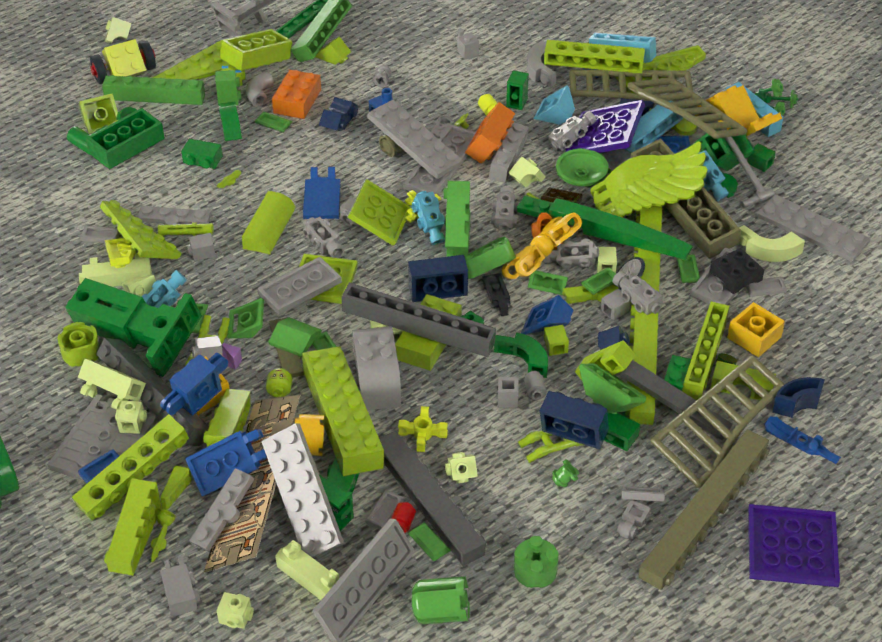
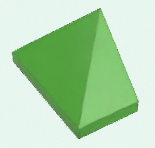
(547, 282)

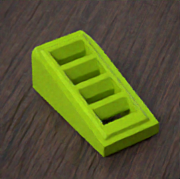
(176, 484)

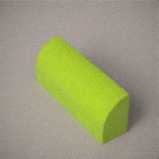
(268, 223)

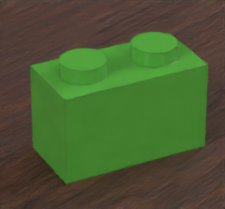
(227, 86)

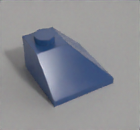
(547, 314)

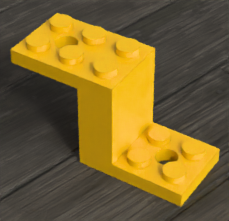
(738, 106)

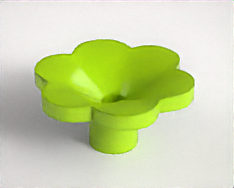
(462, 121)

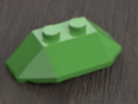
(609, 389)

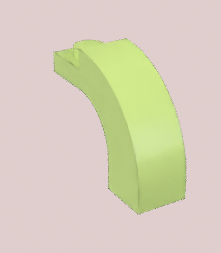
(771, 249)

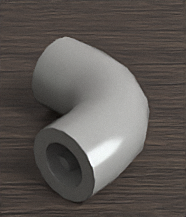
(256, 86)

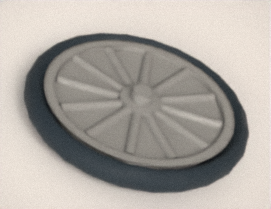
(633, 267)

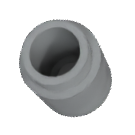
(535, 385)

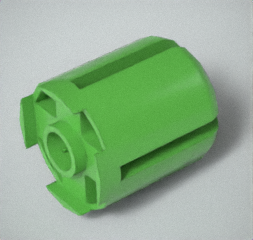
(440, 600)

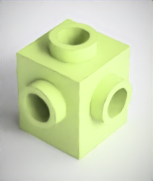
(130, 417)
(468, 470)
(234, 610)

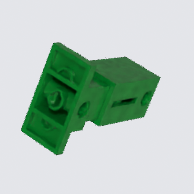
(129, 318)

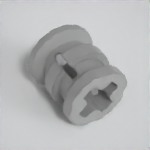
(379, 74)

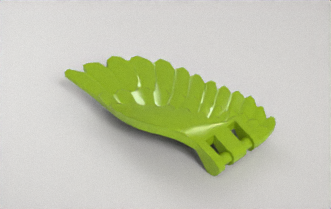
(651, 181)

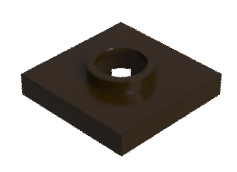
(553, 193)

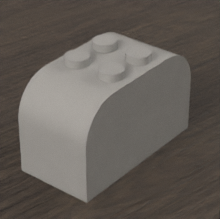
(377, 367)

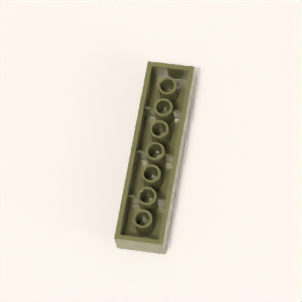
(700, 215)

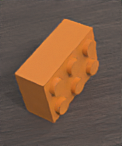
(296, 94)
(490, 133)

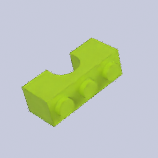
(612, 359)
(723, 369)

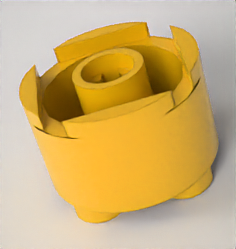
(313, 431)

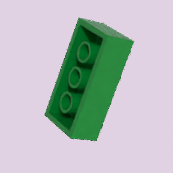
(125, 138)

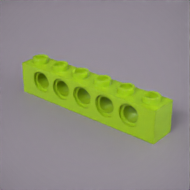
(594, 56)
(706, 350)
(119, 469)

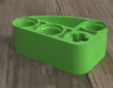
(489, 257)

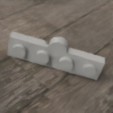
(173, 215)
(222, 510)

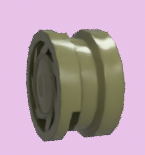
(389, 146)

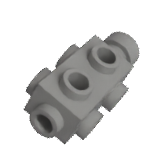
(570, 130)
(504, 209)
(323, 237)
(574, 254)
(639, 293)

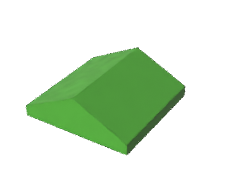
(249, 319)
(294, 336)

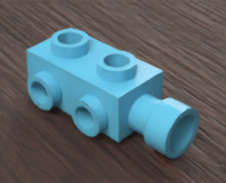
(714, 178)
(425, 211)
(165, 291)

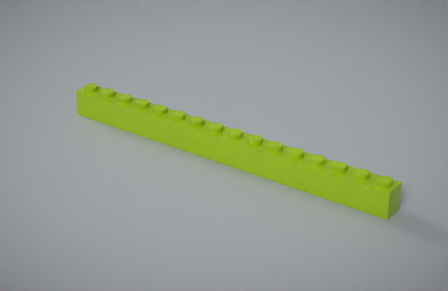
(646, 326)

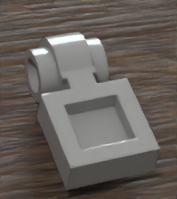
(633, 515)

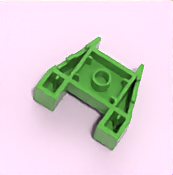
(457, 218)

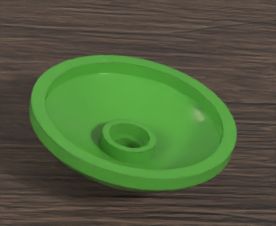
(582, 167)

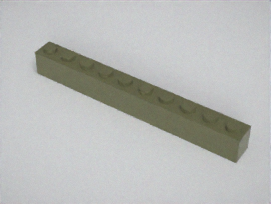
(703, 510)

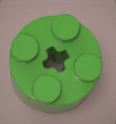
(536, 562)

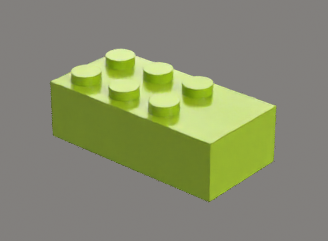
(256, 49)
(421, 350)

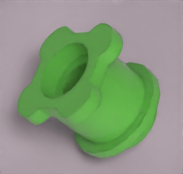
(565, 474)

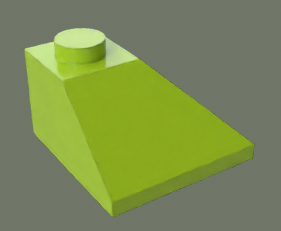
(98, 112)

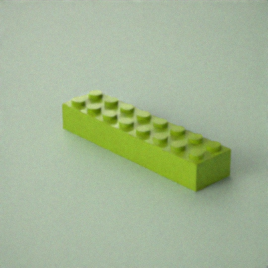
(344, 411)

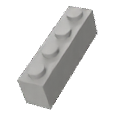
(508, 152)

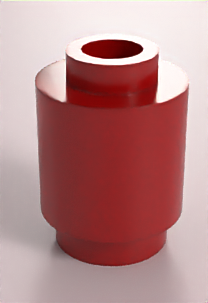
(404, 514)

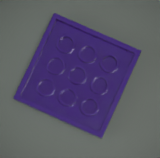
(613, 127)
(793, 545)

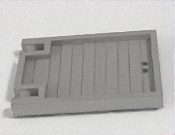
(93, 437)

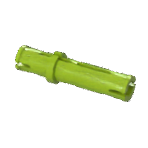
(186, 229)

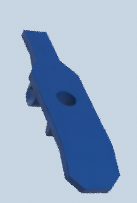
(791, 435)

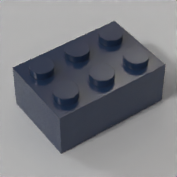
(438, 277)
(574, 419)

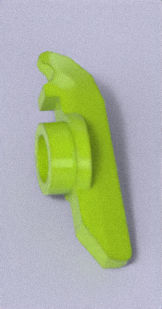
(230, 179)
(159, 543)

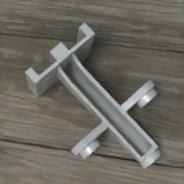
(231, 20)

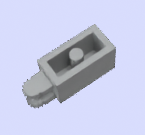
(178, 588)

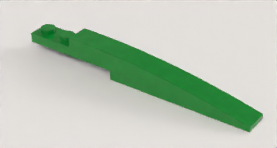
(608, 226)

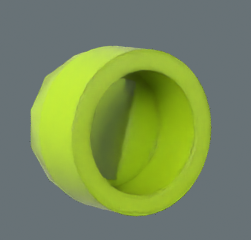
(165, 517)

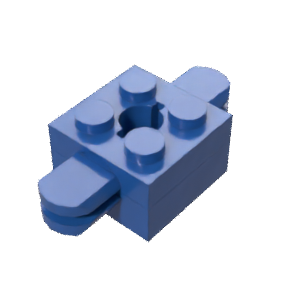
(195, 384)

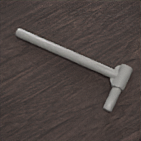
(762, 193)

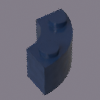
(338, 114)
(798, 395)

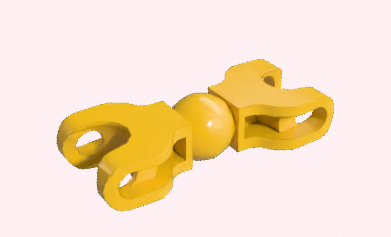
(541, 246)

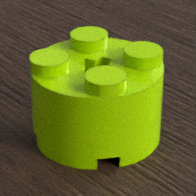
(78, 343)

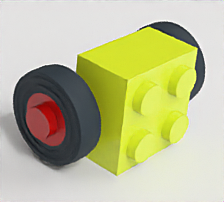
(123, 60)

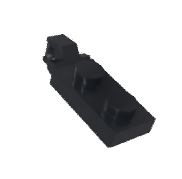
(497, 292)

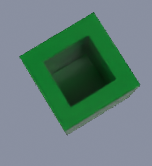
(762, 158)

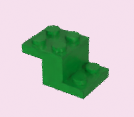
(722, 153)

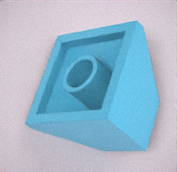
(556, 107)

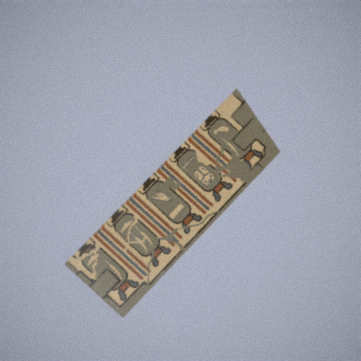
(242, 538)

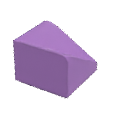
(232, 354)

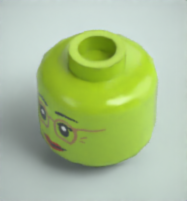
(279, 383)

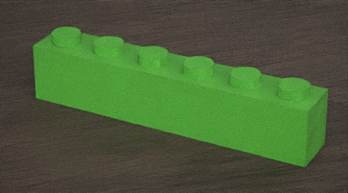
(320, 29)
(154, 90)

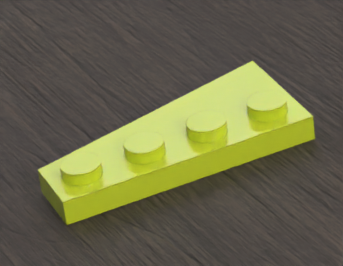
(119, 252)

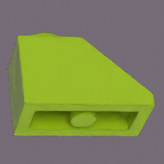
(334, 52)

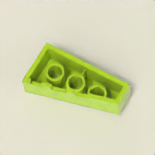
(229, 416)
(133, 527)

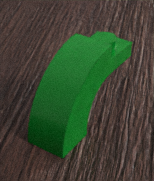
(230, 121)
(526, 348)

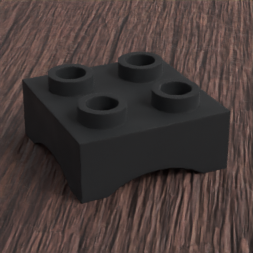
(736, 270)

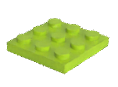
(379, 212)
(344, 267)

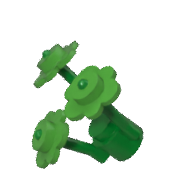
(777, 88)

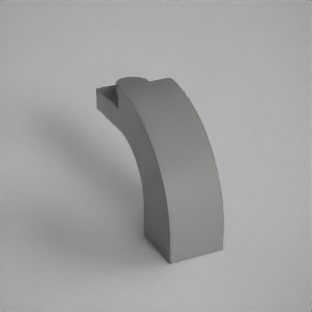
(536, 67)

